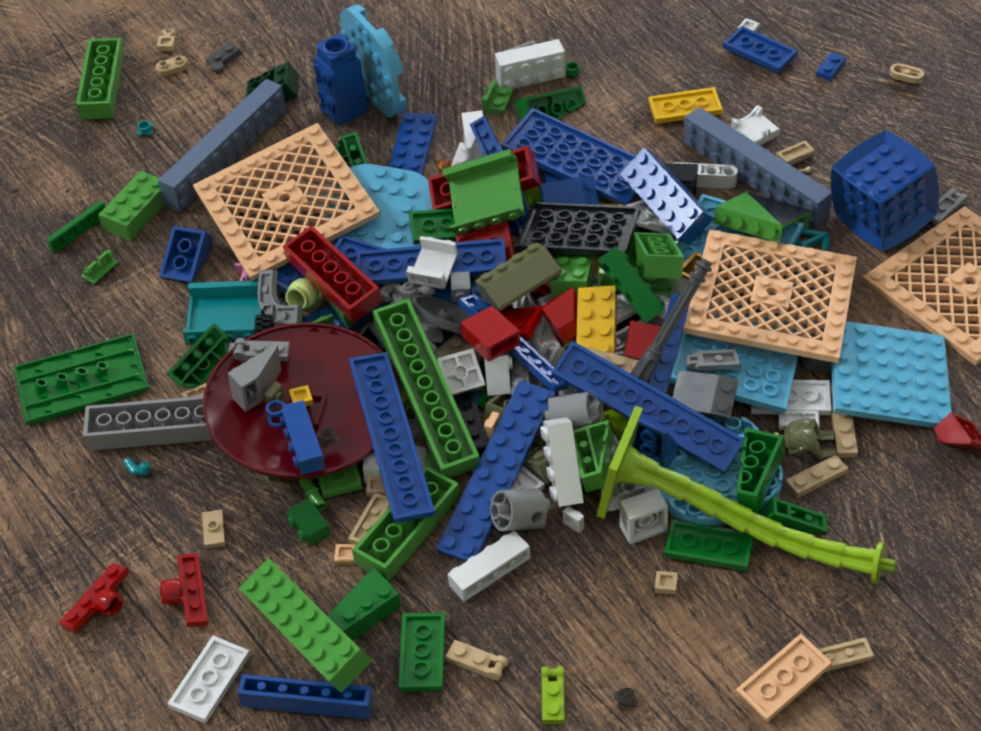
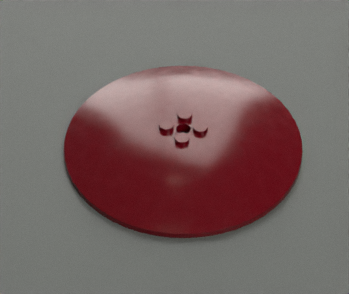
(317, 359)

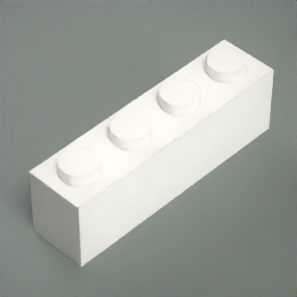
(488, 565)

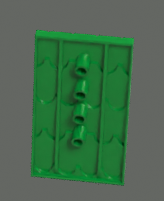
(80, 379)

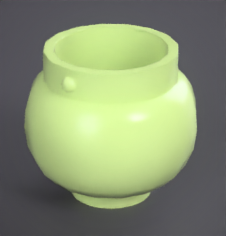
(302, 293)

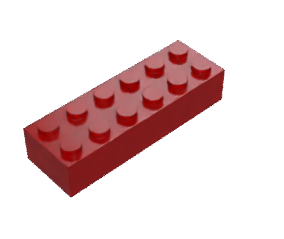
(528, 175)
(332, 274)

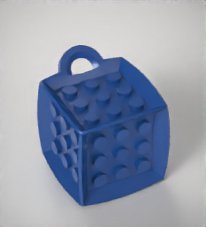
(885, 190)

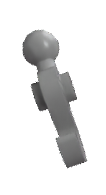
(405, 291)

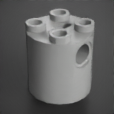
(579, 408)
(519, 509)

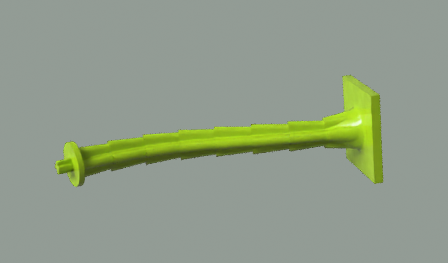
(635, 468)

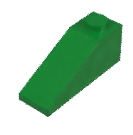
(794, 516)

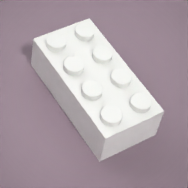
(530, 64)
(563, 462)

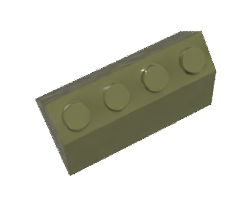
(517, 276)

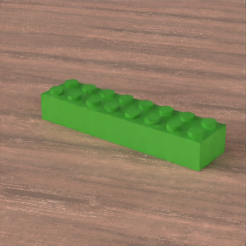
(305, 625)

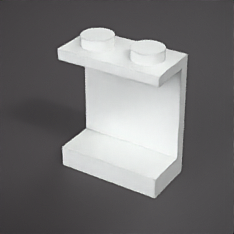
(433, 263)

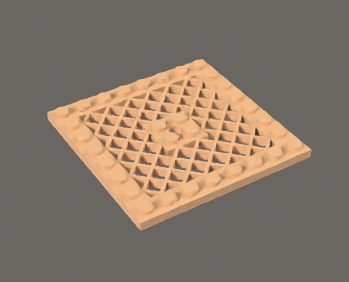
(313, 139)
(881, 280)
(824, 346)

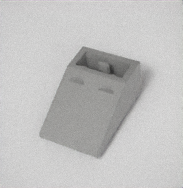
(254, 378)

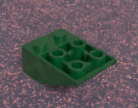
(283, 75)

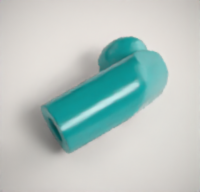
(142, 469)

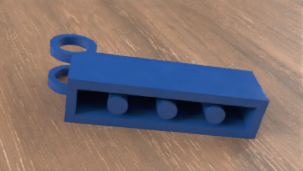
(301, 434)

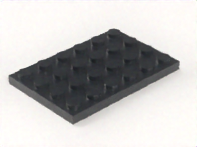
(579, 228)

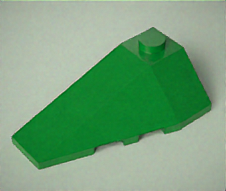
(553, 103)

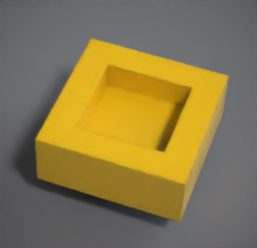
(301, 393)

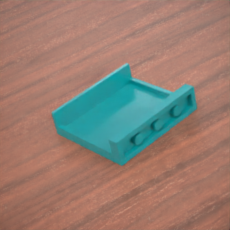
(227, 304)

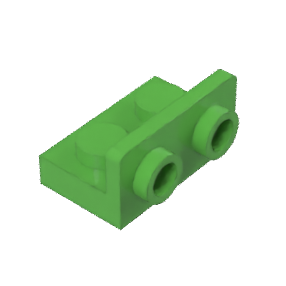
(497, 98)

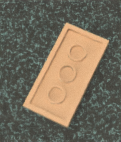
(784, 677)

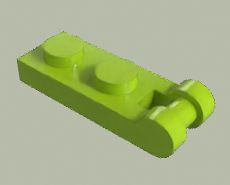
(552, 696)

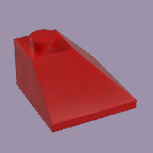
(562, 315)
(958, 432)

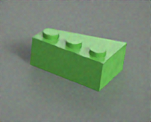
(593, 453)

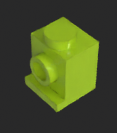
(617, 422)

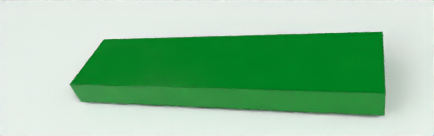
(75, 227)

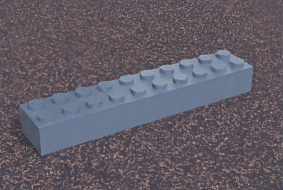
(222, 144)
(756, 165)

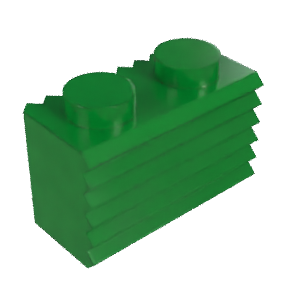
(308, 522)

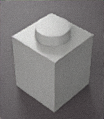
(460, 285)

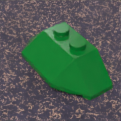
(351, 149)
(200, 360)

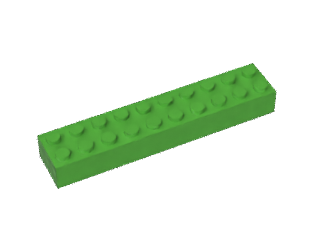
(426, 389)

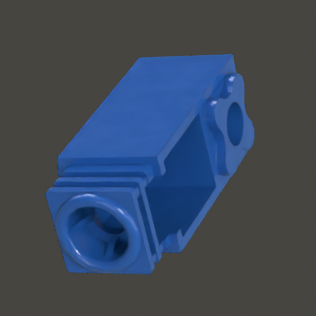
(340, 80)

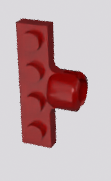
(187, 590)
(97, 599)

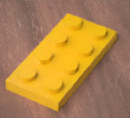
(678, 105)
(597, 318)

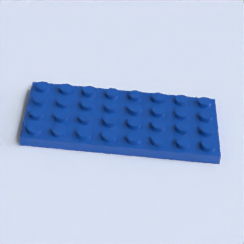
(573, 154)

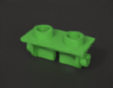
(99, 268)

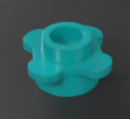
(144, 128)

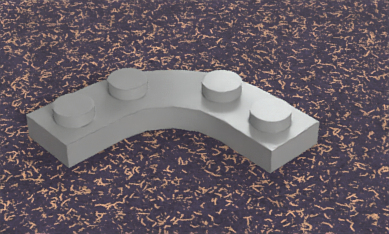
(269, 301)

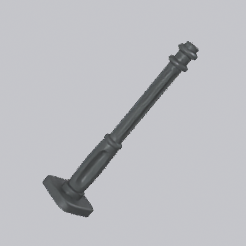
(649, 360)

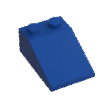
(573, 190)
(185, 254)
(655, 443)

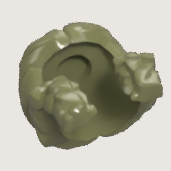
(803, 436)

